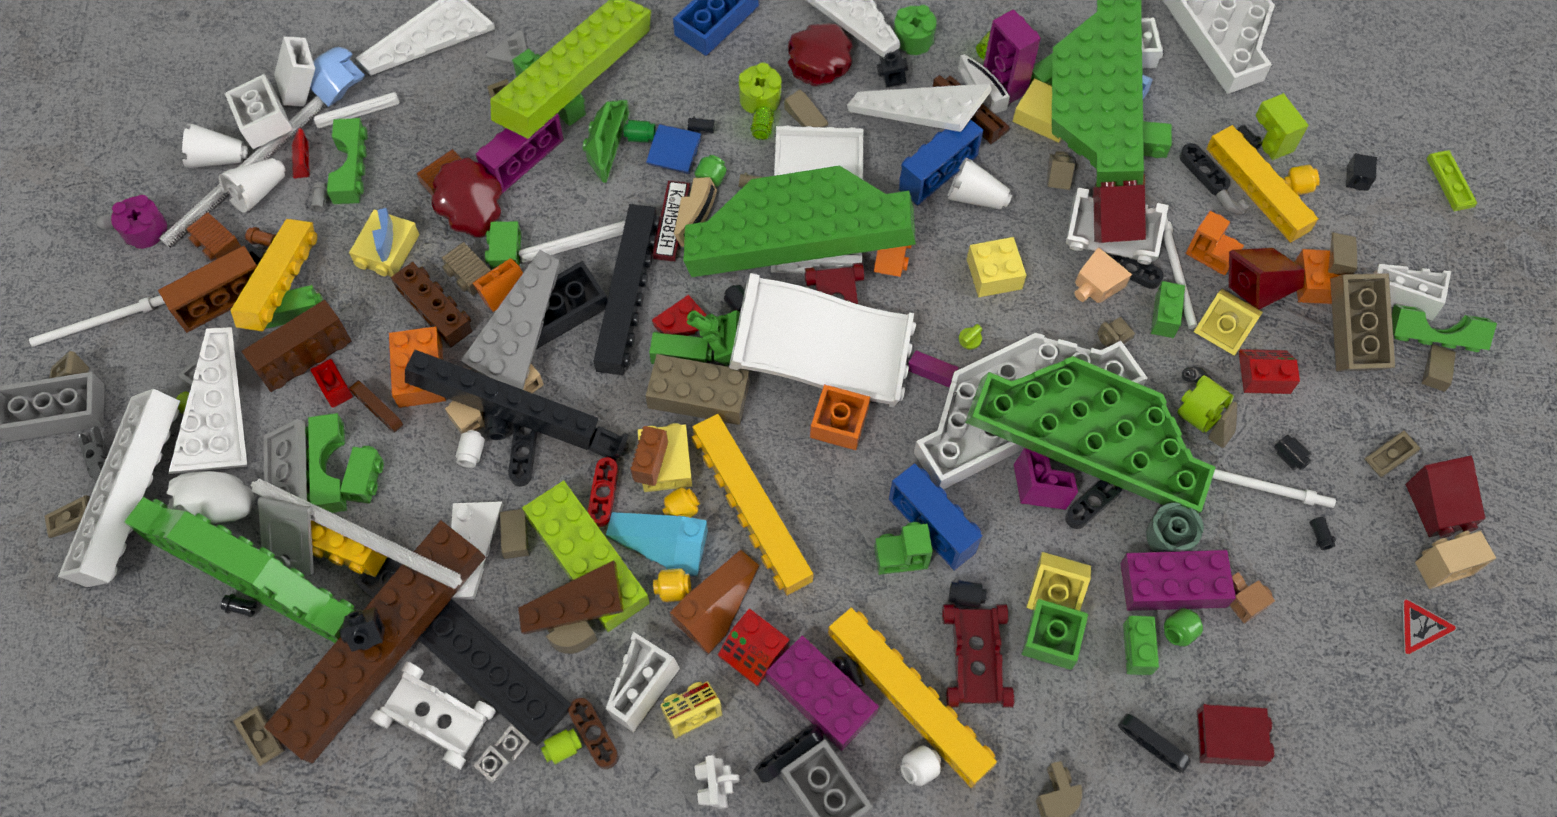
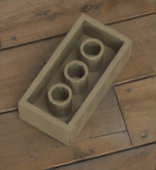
(1362, 322)
(697, 389)

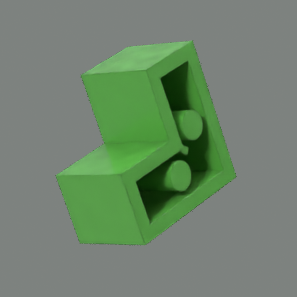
(904, 552)

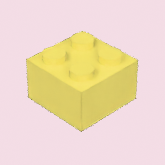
(996, 267)

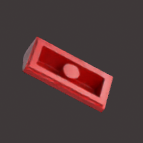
(300, 155)

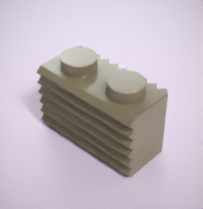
(465, 267)

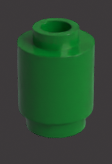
(639, 131)

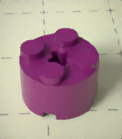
(138, 221)

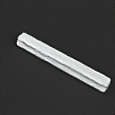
(357, 109)

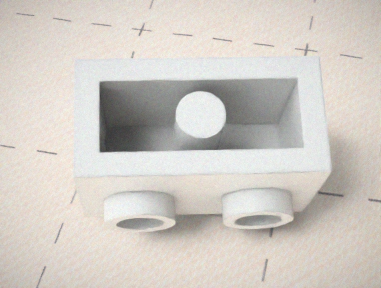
(1151, 45)

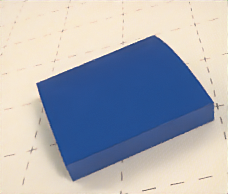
(673, 148)

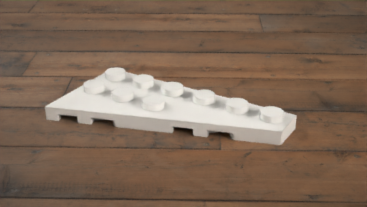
(862, 21)
(429, 31)
(932, 106)
(212, 421)

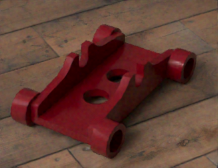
(836, 281)
(970, 687)

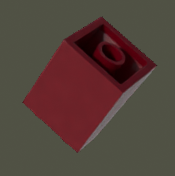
(1263, 275)
(1447, 497)

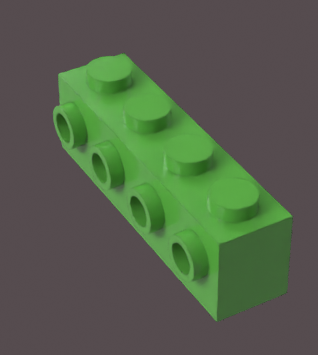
(573, 110)

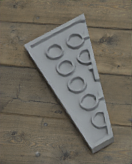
(513, 332)

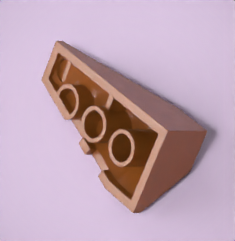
(712, 605)

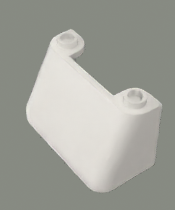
(1081, 231)

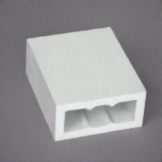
(294, 71)

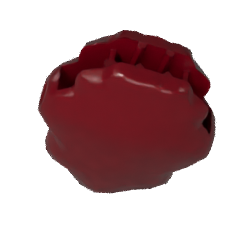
(819, 54)
(467, 197)

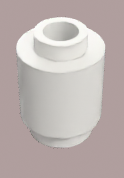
(469, 449)

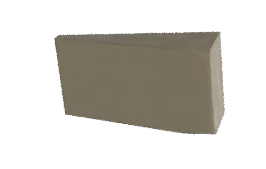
(804, 111)
(1343, 254)
(1439, 368)
(1225, 426)
(1392, 454)
(66, 518)
(514, 534)
(259, 740)

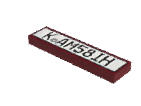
(666, 242)

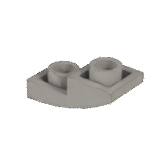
(503, 754)

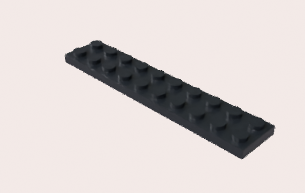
(485, 664)

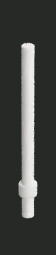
(1178, 273)
(145, 305)
(1308, 496)

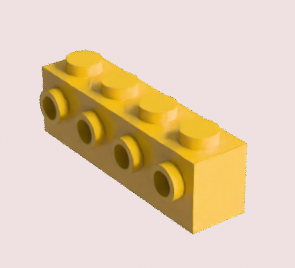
(345, 551)

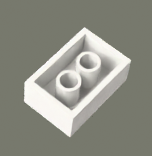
(258, 111)

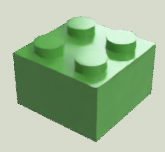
(1055, 634)

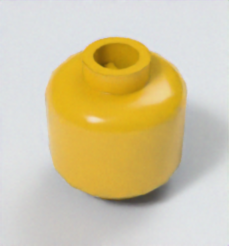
(1302, 179)
(681, 503)
(672, 585)

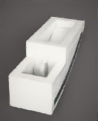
(975, 73)

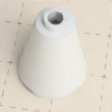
(211, 148)
(251, 182)
(978, 187)

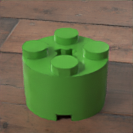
(915, 29)

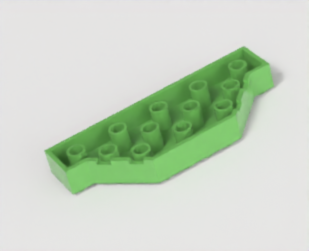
(1101, 91)
(799, 220)
(1097, 427)
(240, 566)

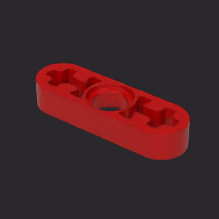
(598, 481)

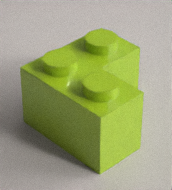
(1283, 126)

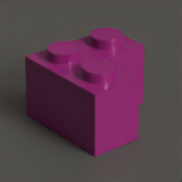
(1041, 484)

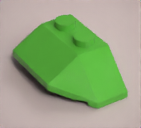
(605, 136)

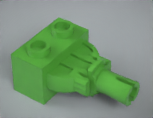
(718, 331)

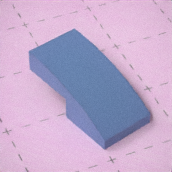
(383, 237)

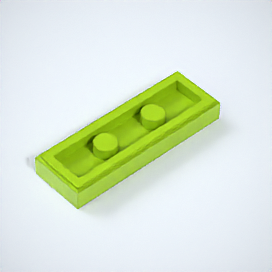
(1451, 180)

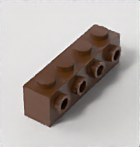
(432, 304)

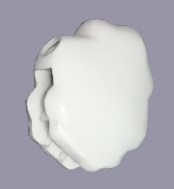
(212, 494)

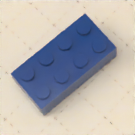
(709, 22)
(938, 161)
(925, 503)

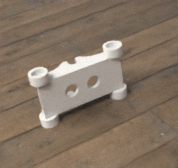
(411, 692)

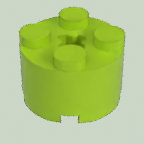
(759, 87)
(1204, 404)

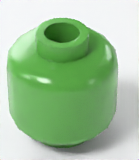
(711, 167)
(1183, 627)

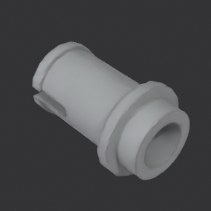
(319, 197)

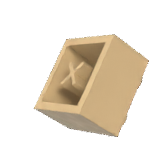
(1454, 558)

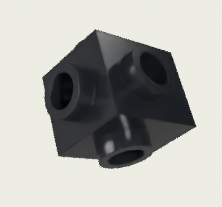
(893, 69)
(362, 629)

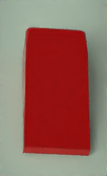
(331, 383)

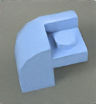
(334, 75)

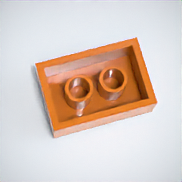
(401, 349)

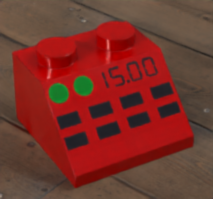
(1268, 371)
(753, 647)

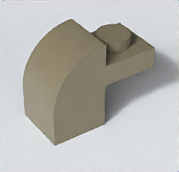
(571, 637)
(1064, 799)

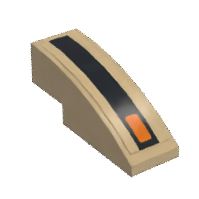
(696, 207)

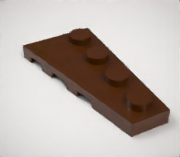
(580, 600)

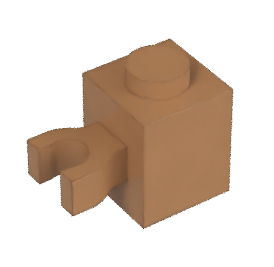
(1250, 600)

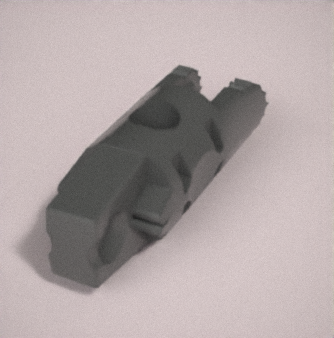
(93, 452)

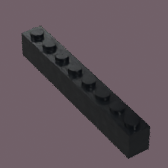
(626, 290)
(500, 399)

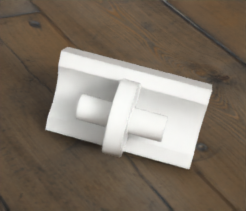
(719, 782)

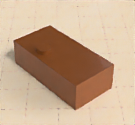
(209, 289)

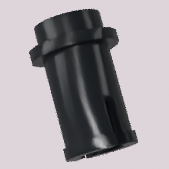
(701, 125)
(1254, 141)
(1322, 533)
(231, 603)

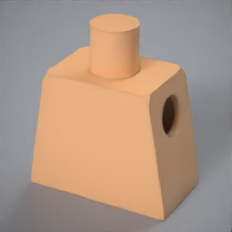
(1100, 278)

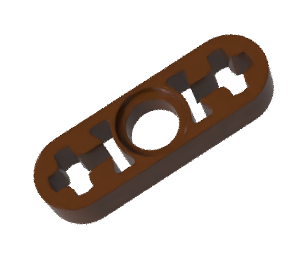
(376, 406)
(596, 754)

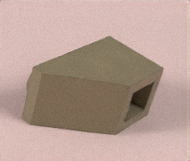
(1060, 170)

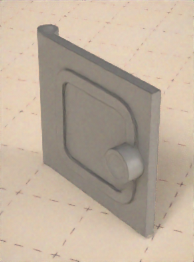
(287, 530)

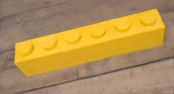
(1262, 183)
(274, 275)

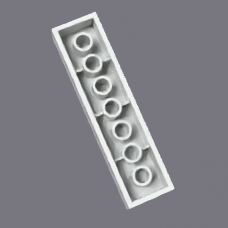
(119, 489)

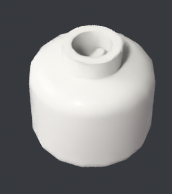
(921, 766)

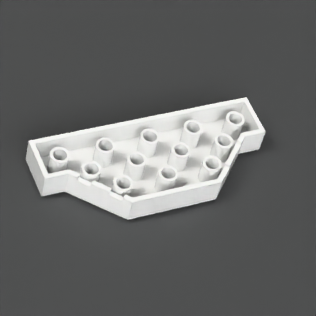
(1227, 37)
(964, 450)

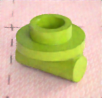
(971, 337)

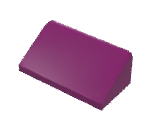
(932, 368)

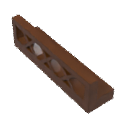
(983, 116)

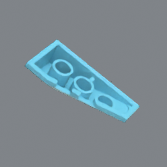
(662, 538)

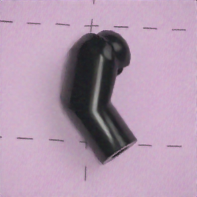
(1193, 374)
(850, 669)

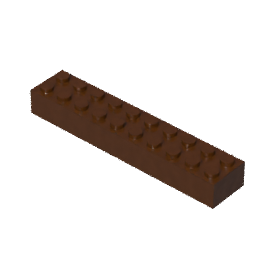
(347, 678)

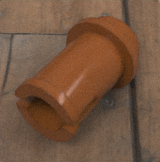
(254, 236)

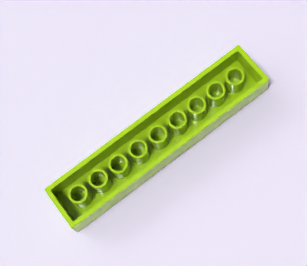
(569, 66)

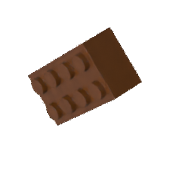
(297, 346)

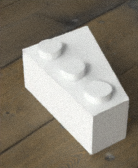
(1417, 288)
(641, 682)

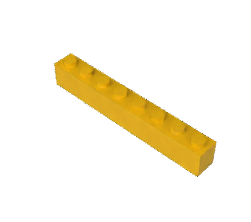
(752, 504)
(912, 698)

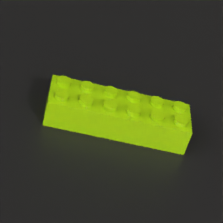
(581, 546)

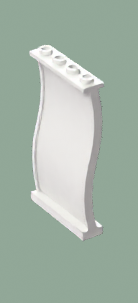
(817, 148)
(822, 340)

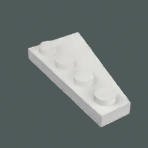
(477, 525)

